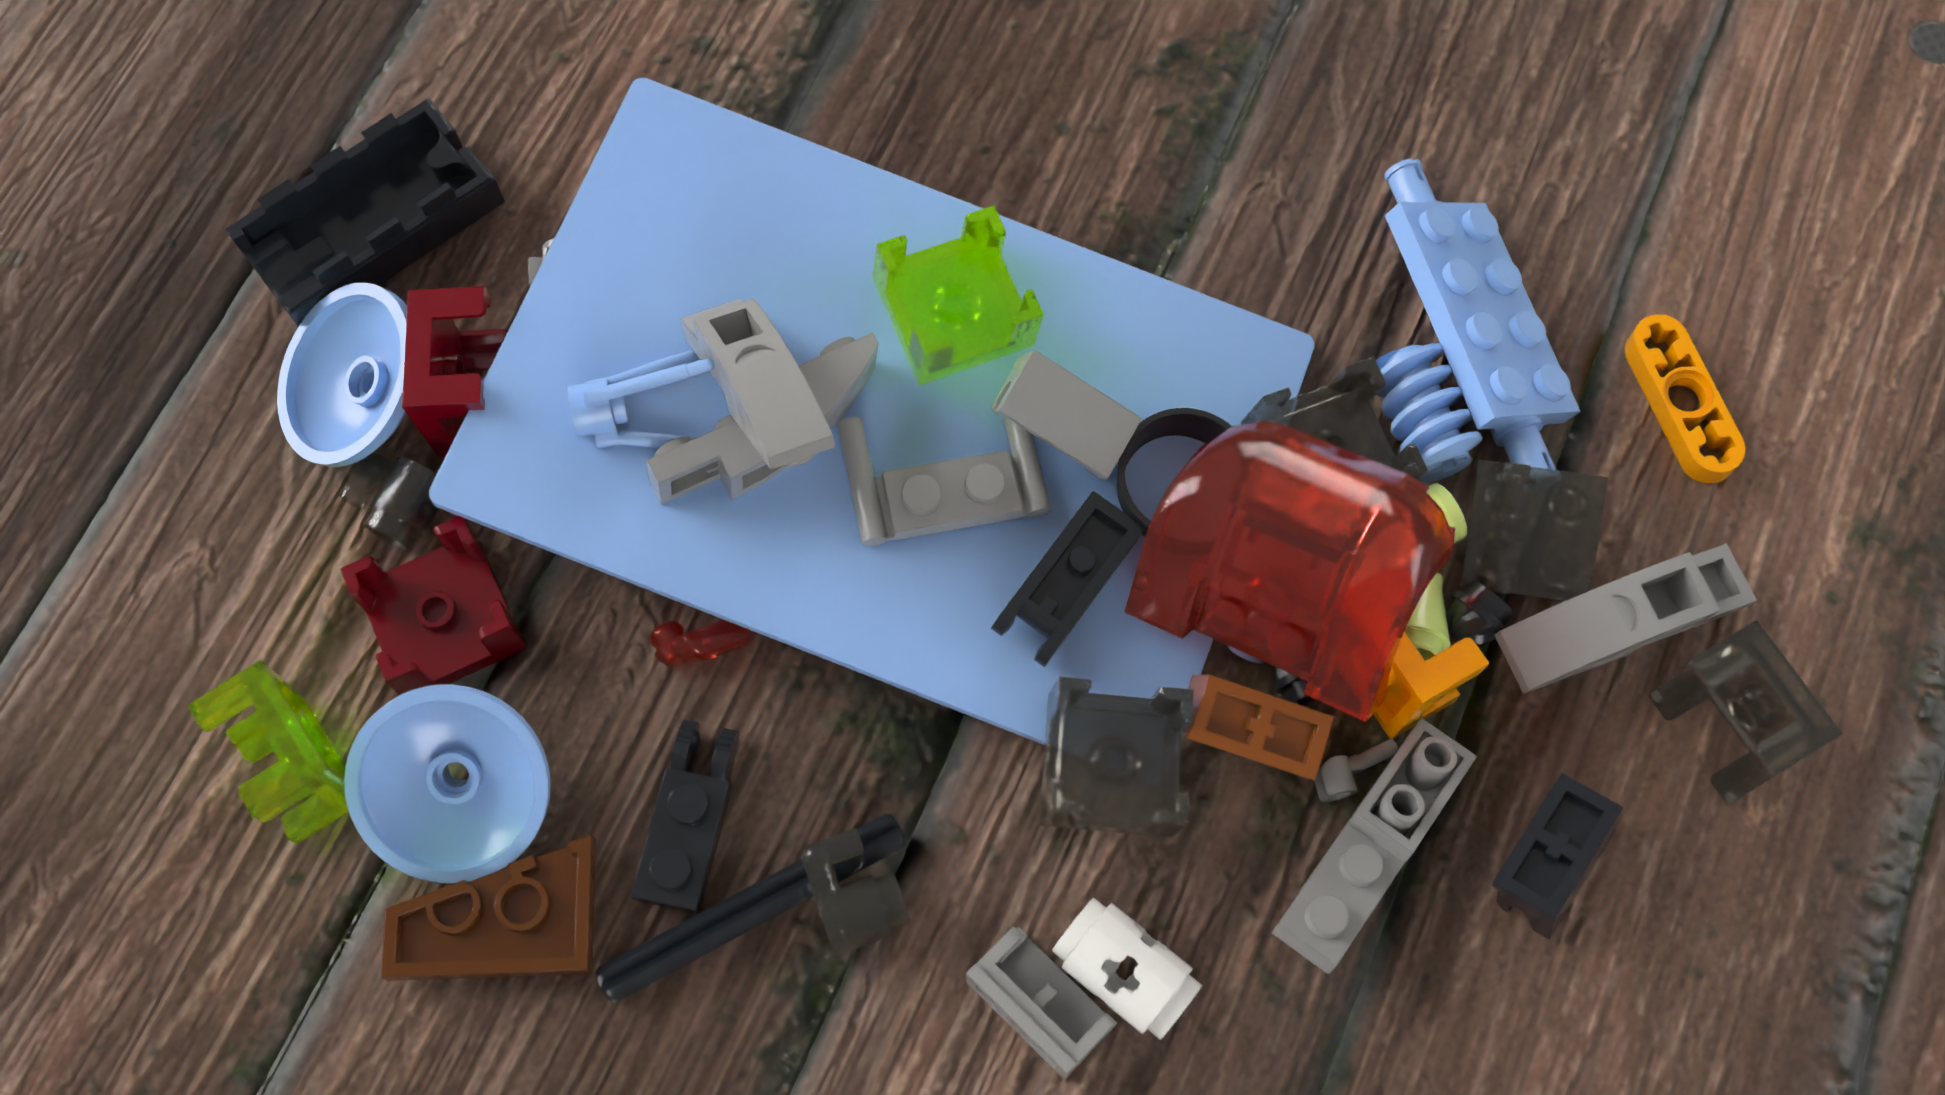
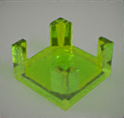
(955, 299)
(293, 732)

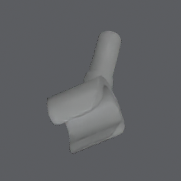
(1336, 778)

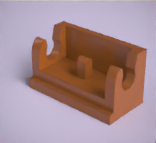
(1258, 726)

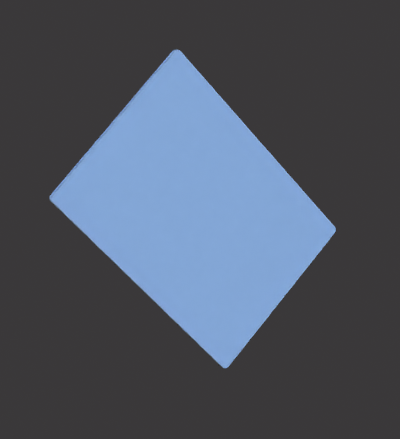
(722, 209)

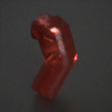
(702, 644)

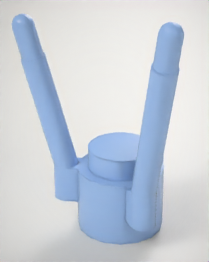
(602, 402)

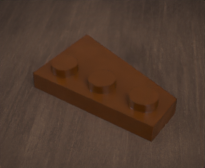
(505, 924)

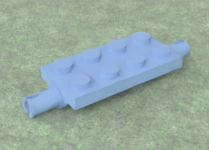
(1480, 315)

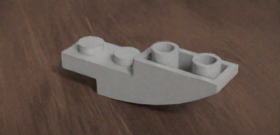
(760, 382)
(728, 454)
(1624, 616)
(1374, 846)

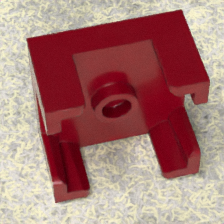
(437, 358)
(437, 612)

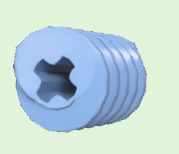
(1422, 409)

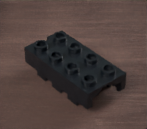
(366, 210)

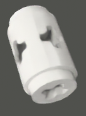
(1152, 994)

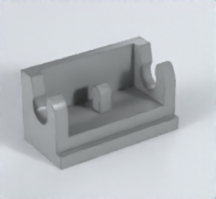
(1066, 413)
(1039, 1002)

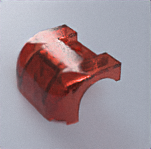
(1293, 558)

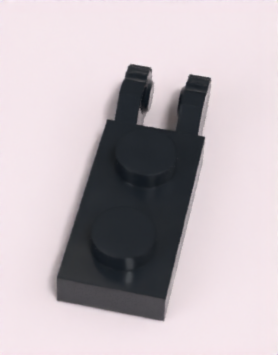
(686, 824)

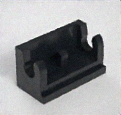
(1557, 853)

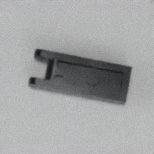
(1072, 573)

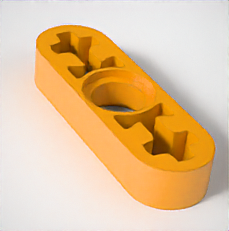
(1692, 373)

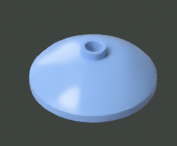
(344, 376)
(422, 815)

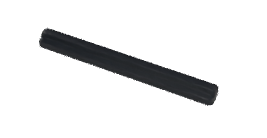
(736, 916)

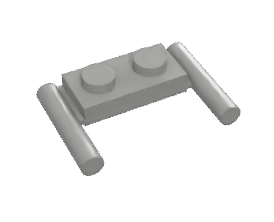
(942, 493)

